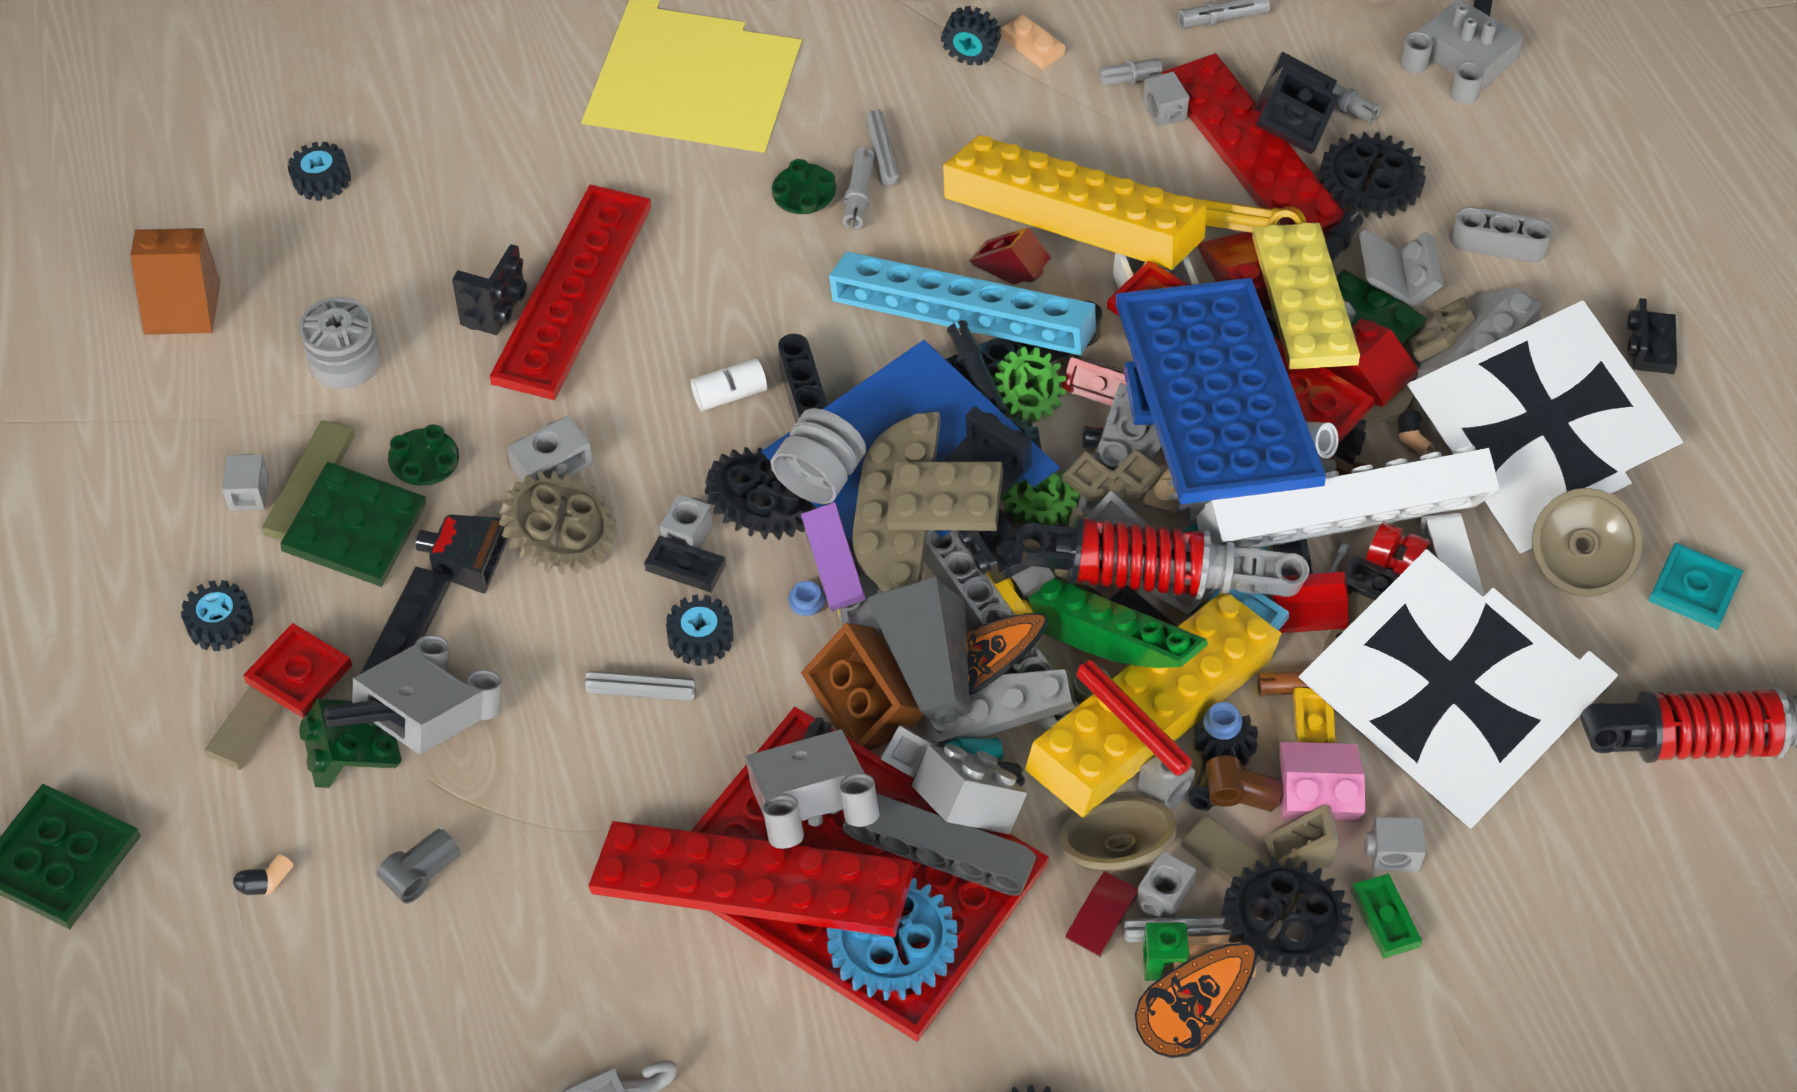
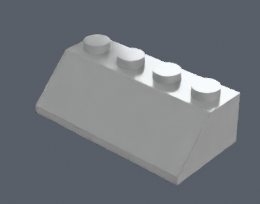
(1496, 317)

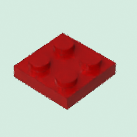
(297, 670)

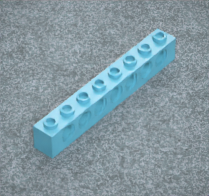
(948, 298)

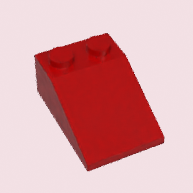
(1235, 259)

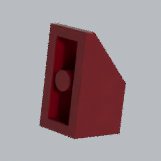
(1012, 257)

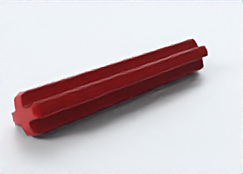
(1134, 717)

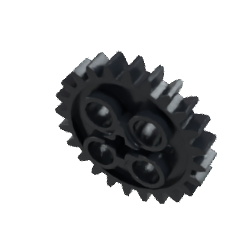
(1393, 184)
(753, 496)
(1318, 936)

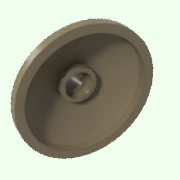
(1610, 536)
(1119, 834)

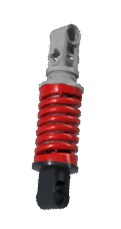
(1159, 557)
(1695, 724)

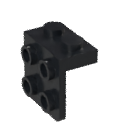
(486, 302)
(994, 442)

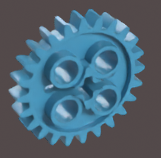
(926, 924)

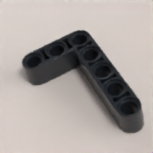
(800, 375)

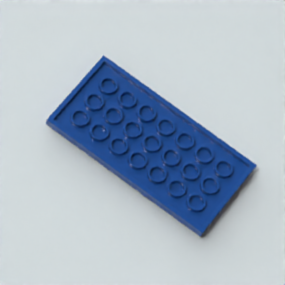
(1218, 391)

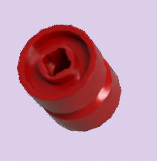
(1387, 544)

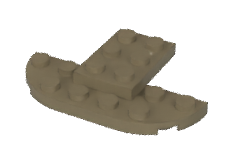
(910, 493)

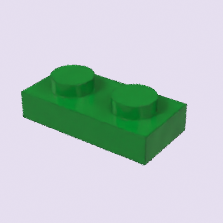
(1386, 916)

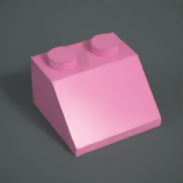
(1320, 776)

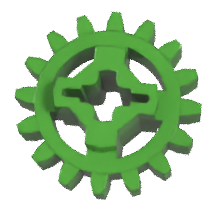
(1037, 398)
(1042, 502)

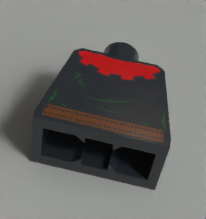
(465, 549)

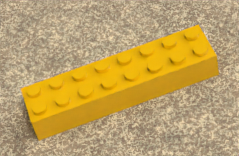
(1075, 201)
(1095, 753)

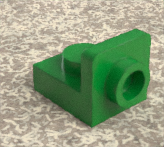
(1163, 945)

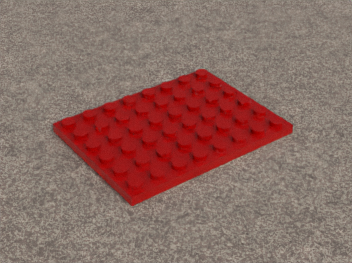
(975, 908)

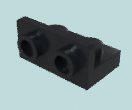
(1652, 339)
(994, 550)

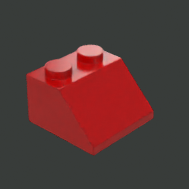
(1382, 365)

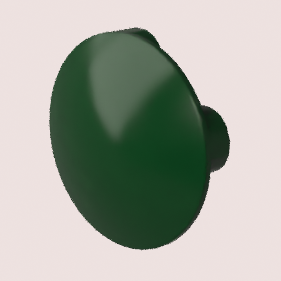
(803, 188)
(423, 456)

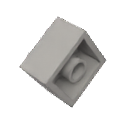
(969, 788)

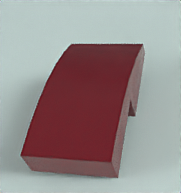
(1101, 913)

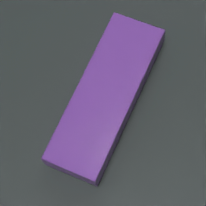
(833, 556)

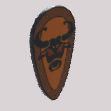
(1000, 645)
(1194, 1000)

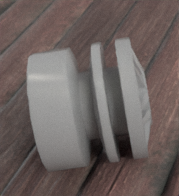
(340, 342)
(818, 456)

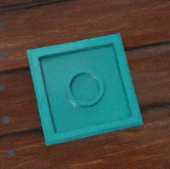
(1696, 586)

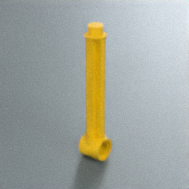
(1246, 217)

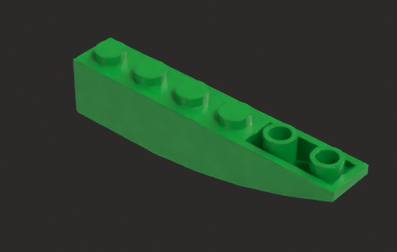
(1111, 628)

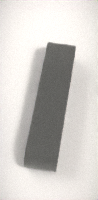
(947, 846)

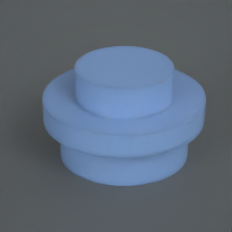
(806, 598)
(1222, 721)

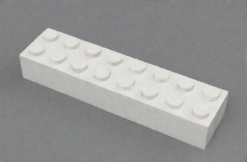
(1355, 500)

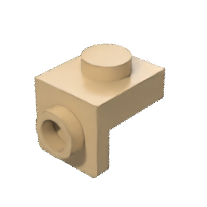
(1158, 493)

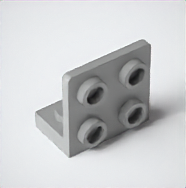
(1404, 273)

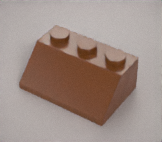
(862, 686)

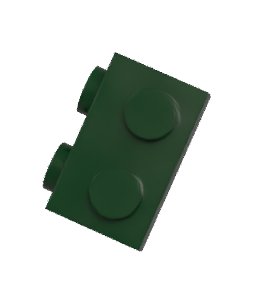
(345, 745)

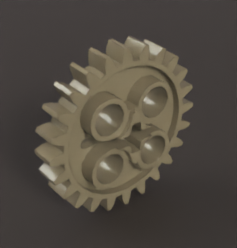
(531, 517)

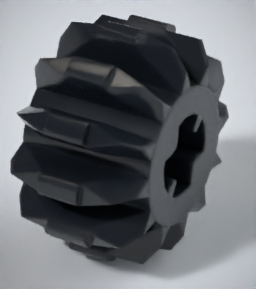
(1240, 746)

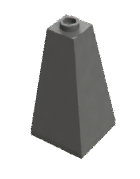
(929, 641)

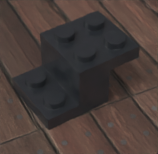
(1296, 102)

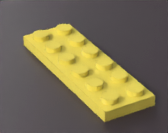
(1305, 296)

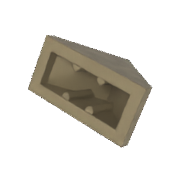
(1307, 839)

